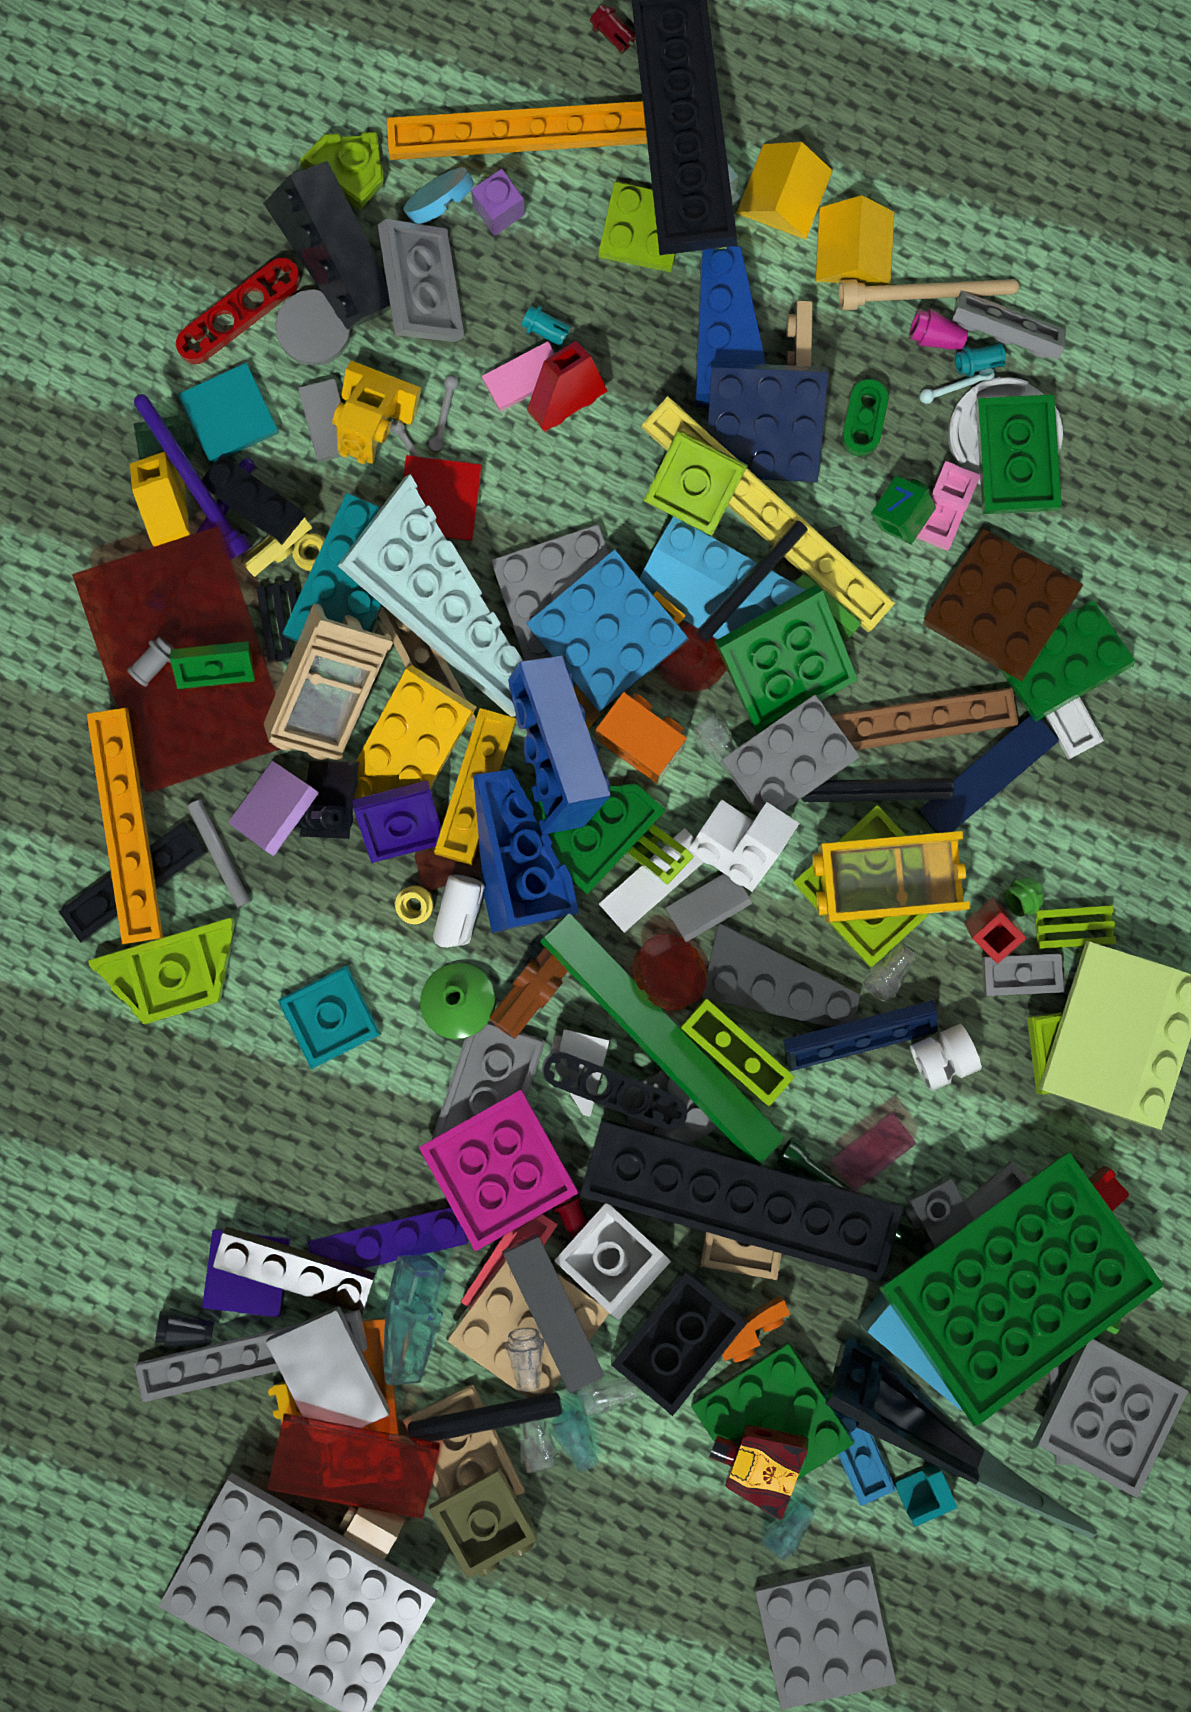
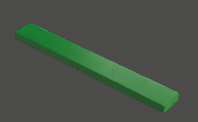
(662, 1040)

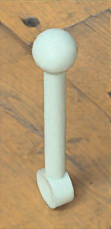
(927, 395)

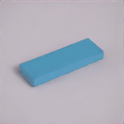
(864, 1464)

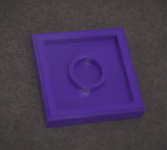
(398, 821)
(237, 1293)

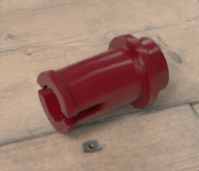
(612, 28)
(572, 1215)

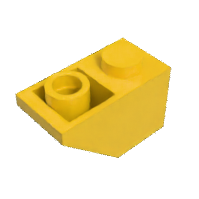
(160, 498)

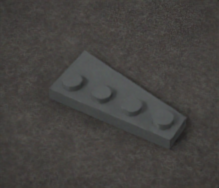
(768, 982)

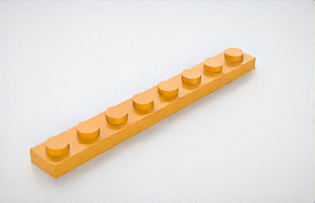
(516, 130)

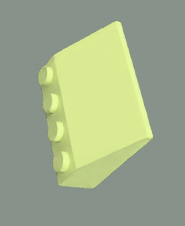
(1121, 1036)

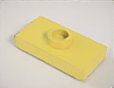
(271, 550)

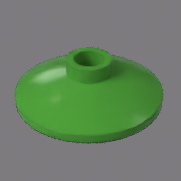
(472, 1010)

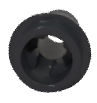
(182, 1329)

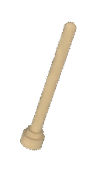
(856, 294)

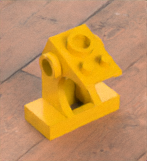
(369, 403)

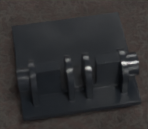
(332, 809)

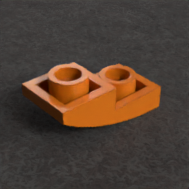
(767, 1317)

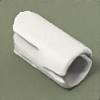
(458, 911)

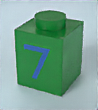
(904, 509)

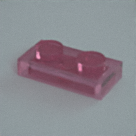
(873, 1151)

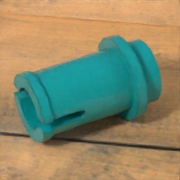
(545, 325)
(979, 359)

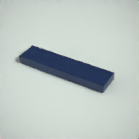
(989, 775)
(860, 1035)

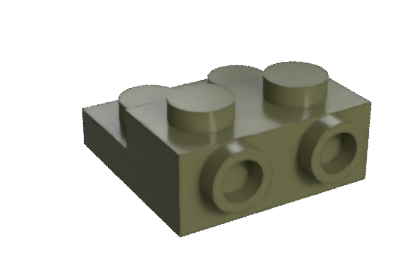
(484, 1523)

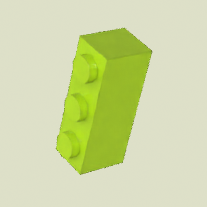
(737, 1052)

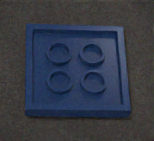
(770, 417)

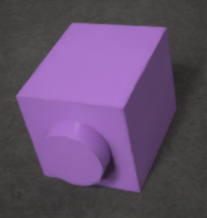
(498, 202)

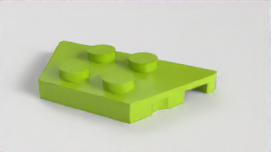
(171, 972)

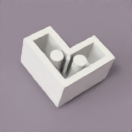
(743, 846)

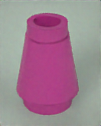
(937, 331)

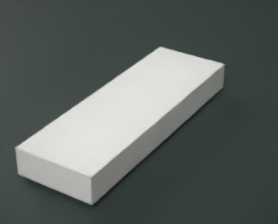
(644, 890)

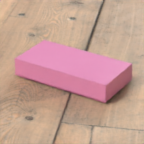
(517, 377)

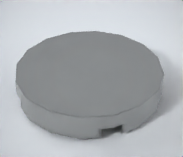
(311, 329)

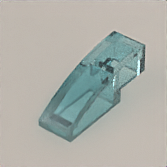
(411, 1318)

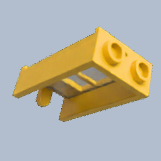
(890, 877)

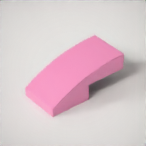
(951, 497)

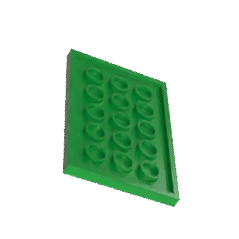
(1021, 1288)

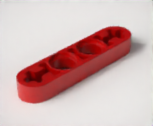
(234, 306)

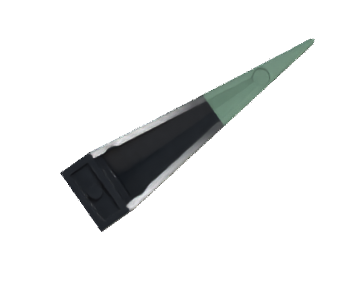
(894, 1411)

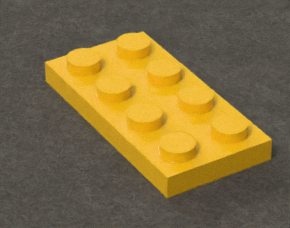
(412, 735)

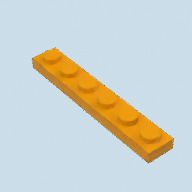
(125, 825)

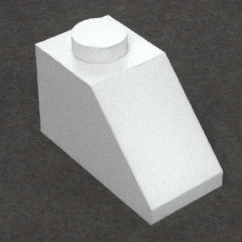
(584, 1047)

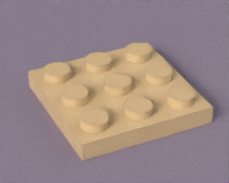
(501, 1309)

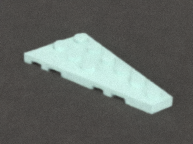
(429, 589)

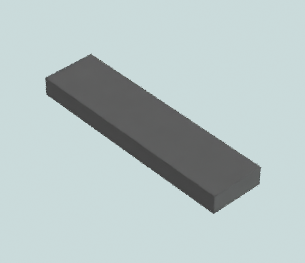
(553, 1313)

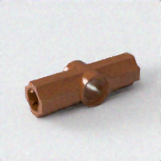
(530, 992)

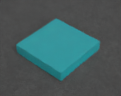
(228, 413)
(329, 1017)

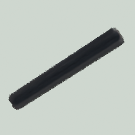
(882, 790)
(486, 1418)

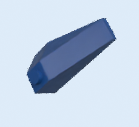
(517, 861)

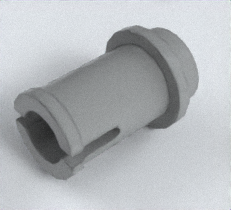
(151, 661)

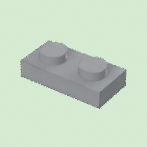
(1023, 975)

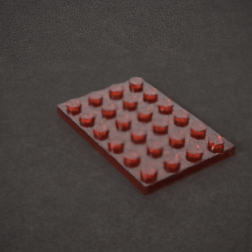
(190, 600)

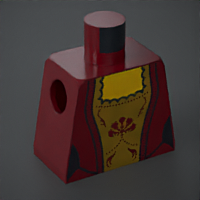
(762, 1466)

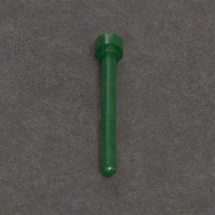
(796, 1158)

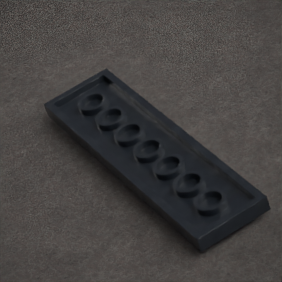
(683, 126)
(741, 1200)

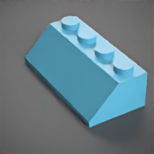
(701, 572)

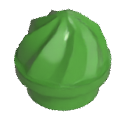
(1024, 896)

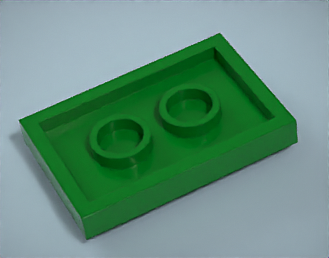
(1018, 454)
(1073, 662)

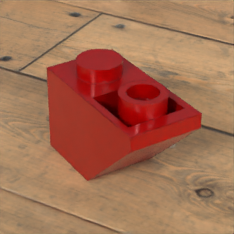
(565, 386)

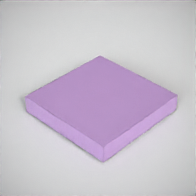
(273, 808)

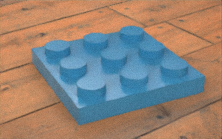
(607, 630)

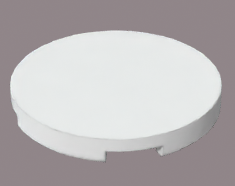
(963, 424)

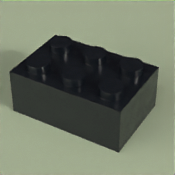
(678, 1341)

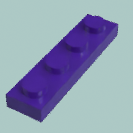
(391, 1239)

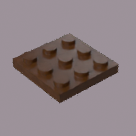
(1002, 604)

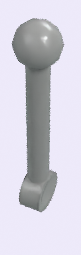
(398, 427)
(436, 443)

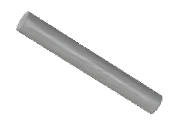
(218, 853)

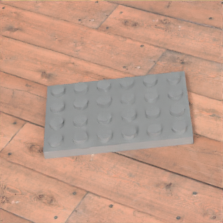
(297, 1598)

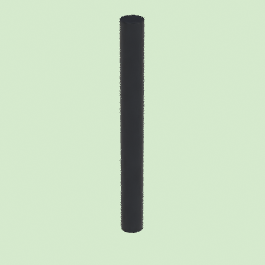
(751, 581)

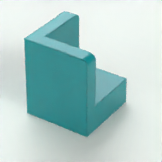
(925, 1495)

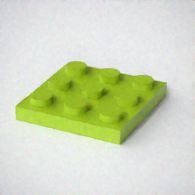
(867, 937)

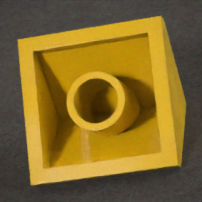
(785, 188)
(855, 242)

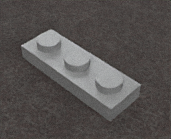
(1009, 325)

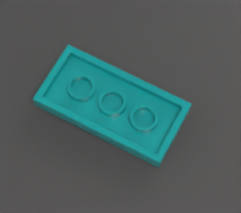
(328, 583)

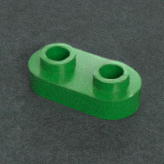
(865, 419)

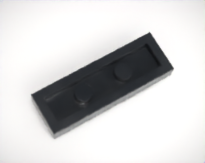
(252, 499)

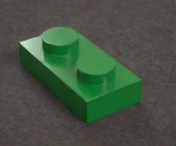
(212, 665)

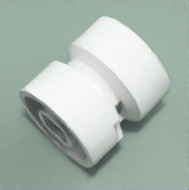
(945, 1057)

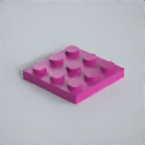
(498, 1170)

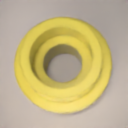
(300, 547)
(404, 910)

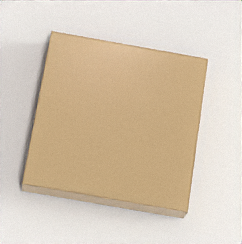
(739, 1257)

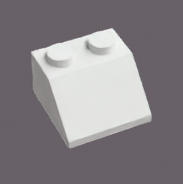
(612, 1261)

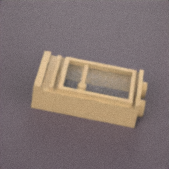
(325, 685)

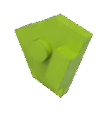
(353, 162)

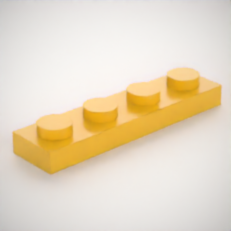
(484, 754)

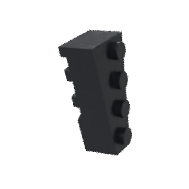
(330, 243)

